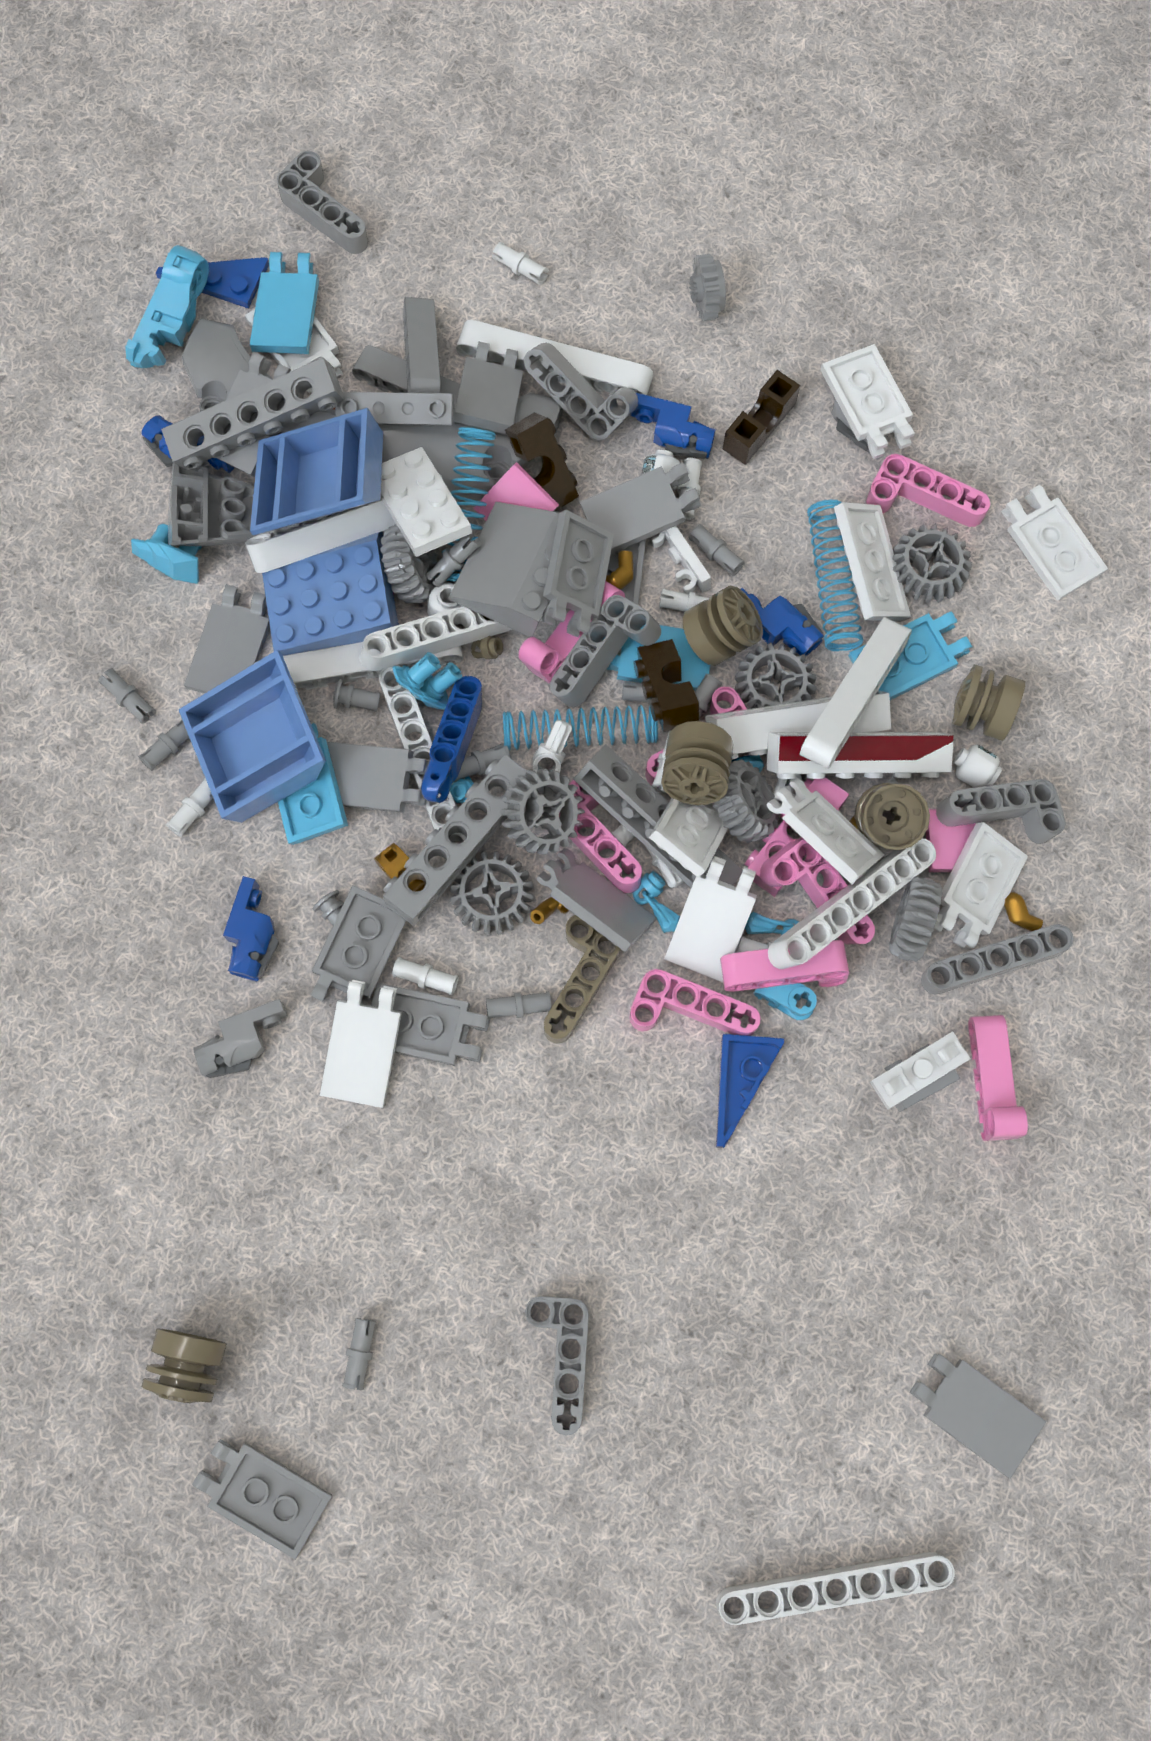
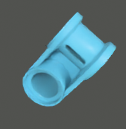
(786, 998)

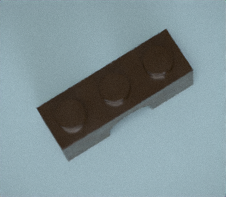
(753, 429)
(536, 438)
(661, 668)

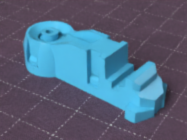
(170, 308)

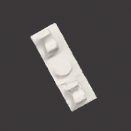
(682, 553)
(920, 1070)

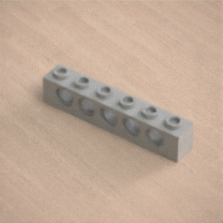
(184, 434)
(637, 807)
(413, 904)

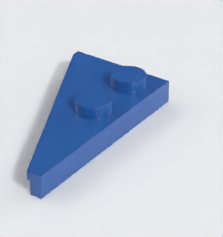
(233, 279)
(742, 1070)

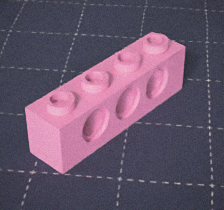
(780, 838)

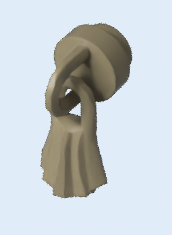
(490, 647)

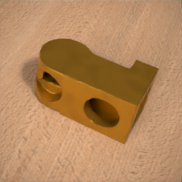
(392, 863)

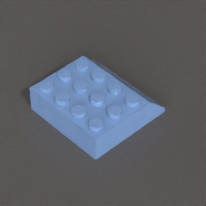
(317, 471)
(330, 598)
(253, 739)

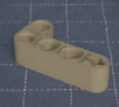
(577, 983)

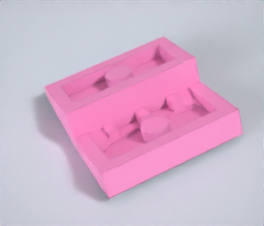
(519, 489)
(947, 842)

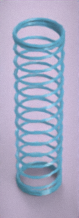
(465, 433)
(833, 646)
(651, 735)

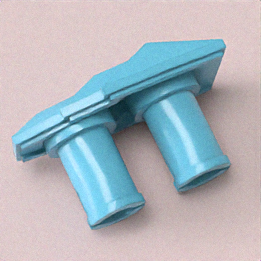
(174, 562)
(423, 685)

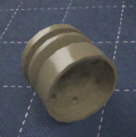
(722, 625)
(988, 702)
(697, 763)
(910, 817)
(183, 1366)

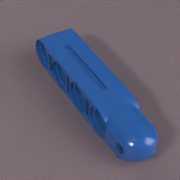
(452, 738)

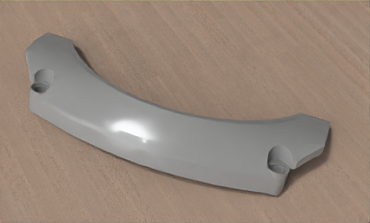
(216, 356)

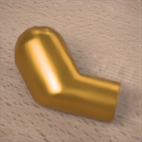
(624, 573)
(545, 909)
(1018, 913)

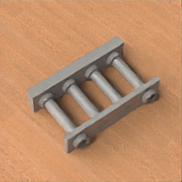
(401, 407)

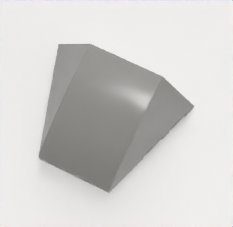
(208, 508)

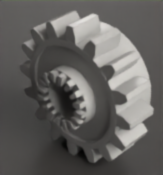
(708, 287)

